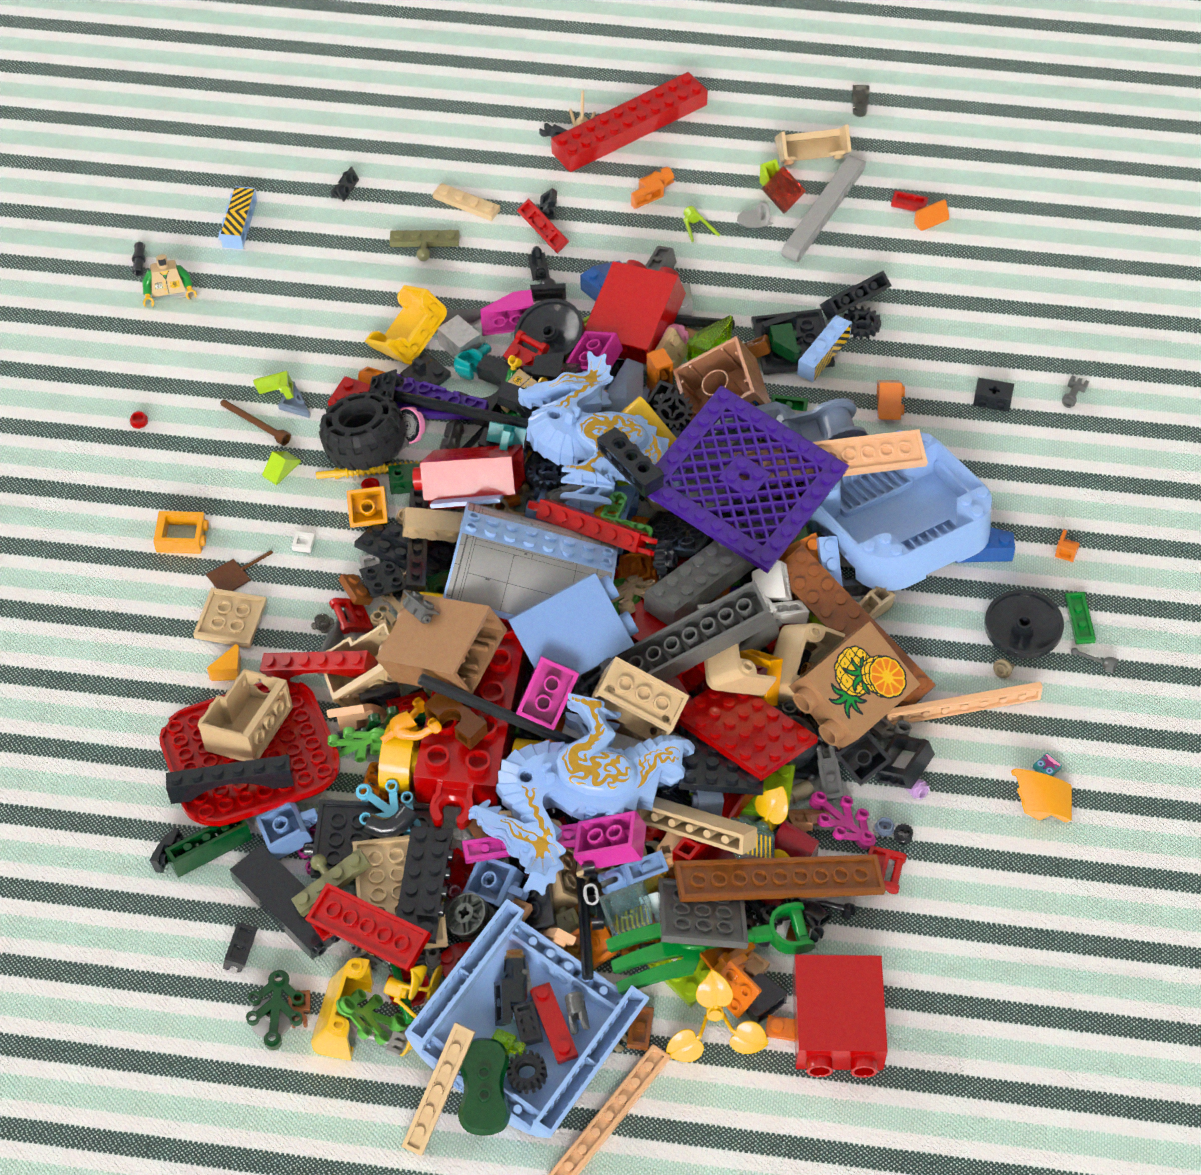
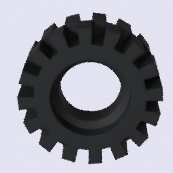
(527, 1083)

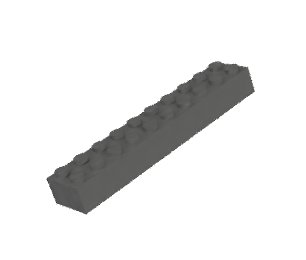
(700, 578)
(698, 635)

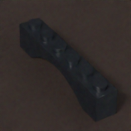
(268, 772)

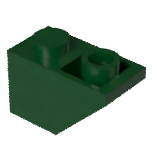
(783, 341)

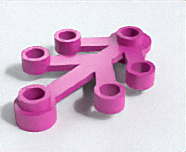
(844, 821)

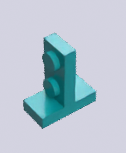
(505, 434)

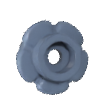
(884, 822)

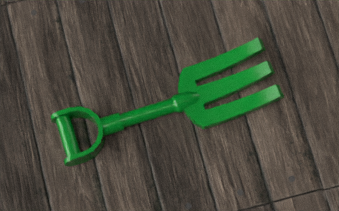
(691, 953)

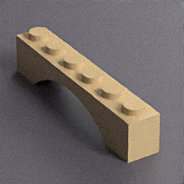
(874, 603)

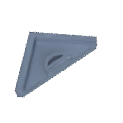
(294, 405)

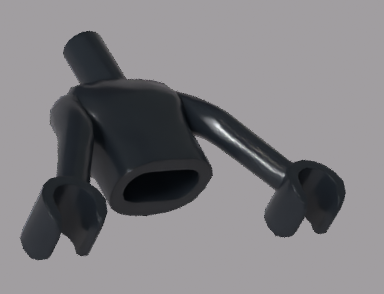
(591, 891)
(817, 916)

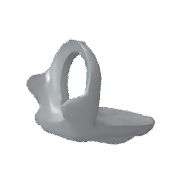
(755, 218)

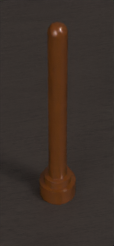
(281, 436)

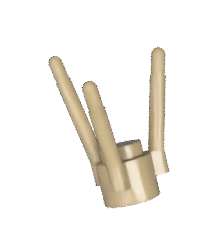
(581, 119)

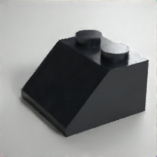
(863, 758)

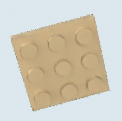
(230, 617)

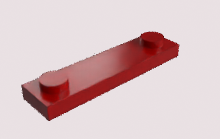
(543, 226)
(553, 1023)

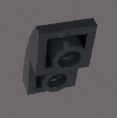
(159, 858)

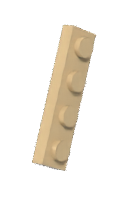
(466, 202)

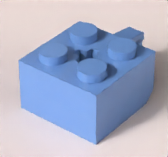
(286, 828)
(496, 882)

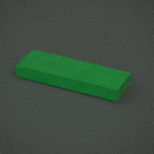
(1080, 618)

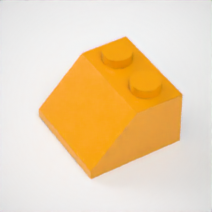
(367, 506)

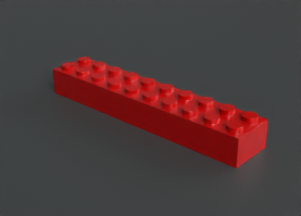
(629, 121)

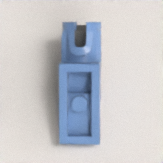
(633, 872)

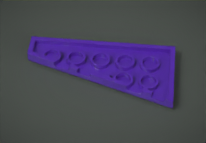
(441, 393)

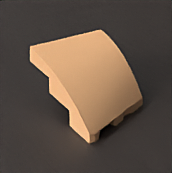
(356, 715)

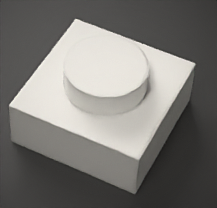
(303, 542)

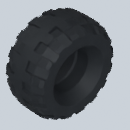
(362, 431)

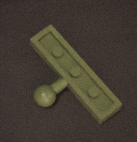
(424, 239)
(337, 876)

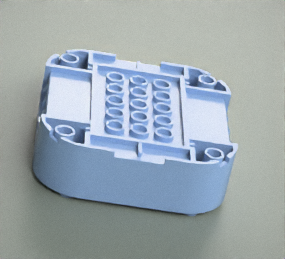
(907, 520)

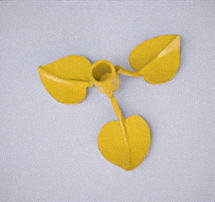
(774, 809)
(401, 989)
(714, 994)

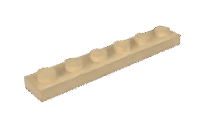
(438, 1089)

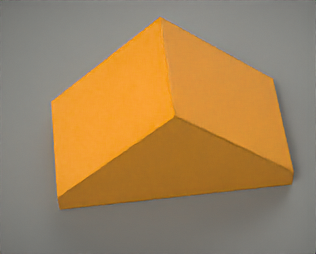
(227, 666)

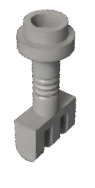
(392, 1043)

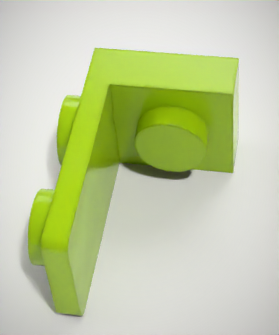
(274, 382)

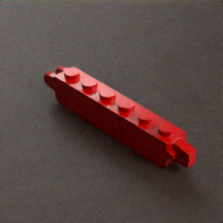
(593, 525)

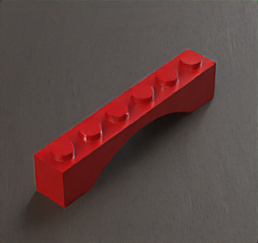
(342, 663)
(691, 849)

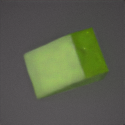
(710, 337)

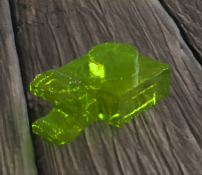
(509, 1041)

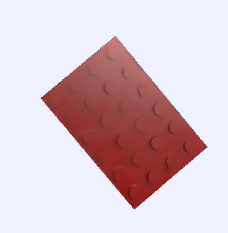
(746, 730)

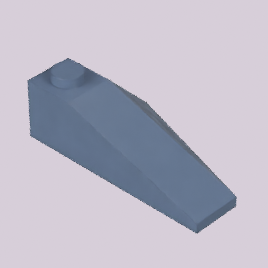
(626, 386)

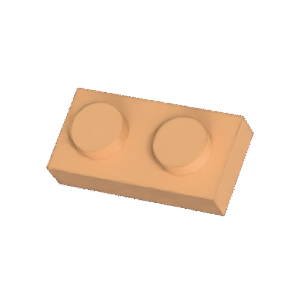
(559, 937)

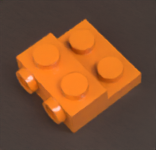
(639, 565)

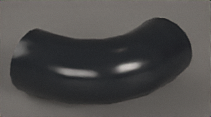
(390, 826)

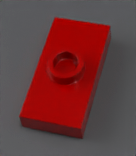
(908, 201)

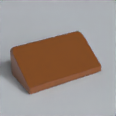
(759, 346)

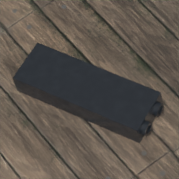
(272, 889)

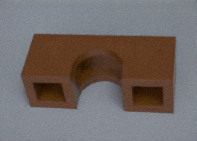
(470, 728)

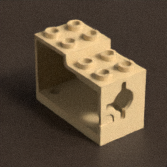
(345, 689)
(640, 699)
(246, 717)

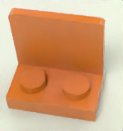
(719, 957)
(742, 986)

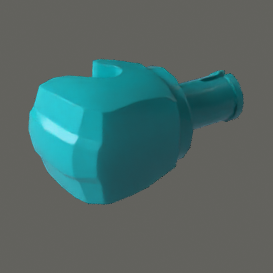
(467, 360)

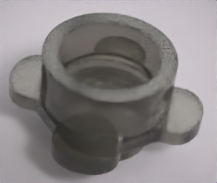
(322, 618)

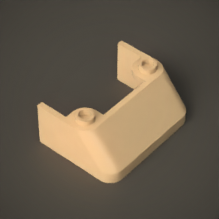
(813, 145)
(791, 645)
(737, 675)

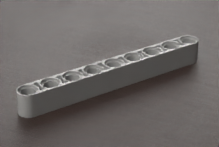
(823, 208)

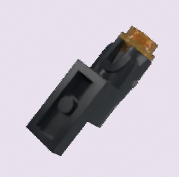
(512, 988)

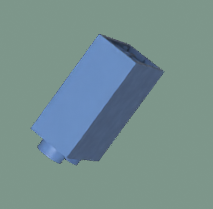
(576, 625)

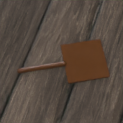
(231, 575)

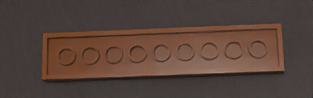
(840, 612)
(778, 878)

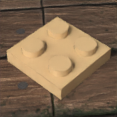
(673, 346)

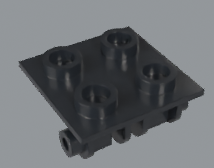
(386, 383)
(384, 579)

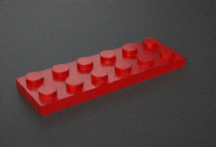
(368, 927)

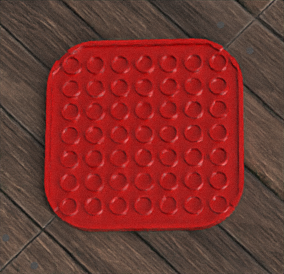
(300, 736)

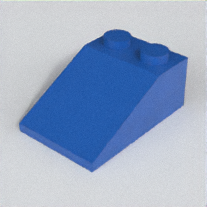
(593, 279)

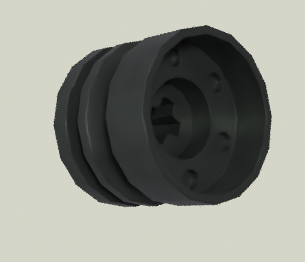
(469, 916)

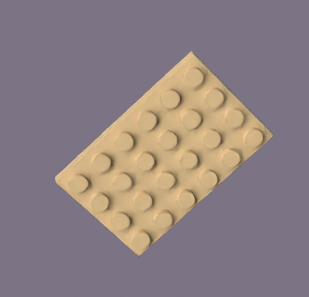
(383, 880)

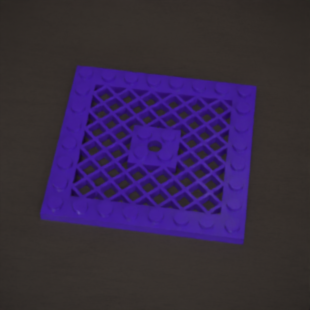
(728, 405)

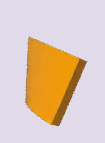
(1044, 795)

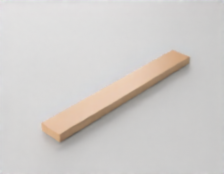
(966, 703)
(612, 1112)

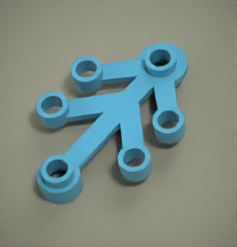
(388, 810)

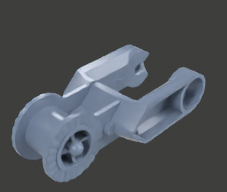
(825, 422)

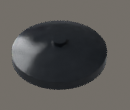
(554, 323)
(1024, 624)

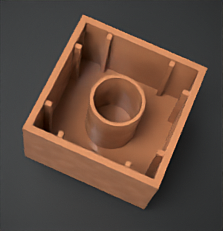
(725, 365)

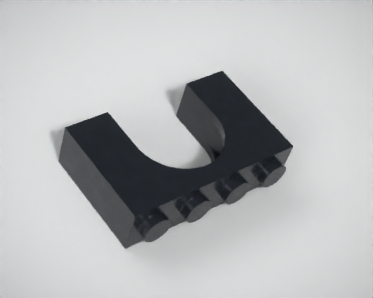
(495, 372)
(508, 398)

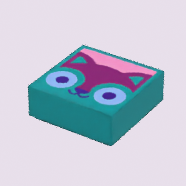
(1047, 765)

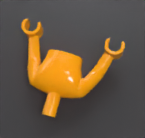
(404, 722)

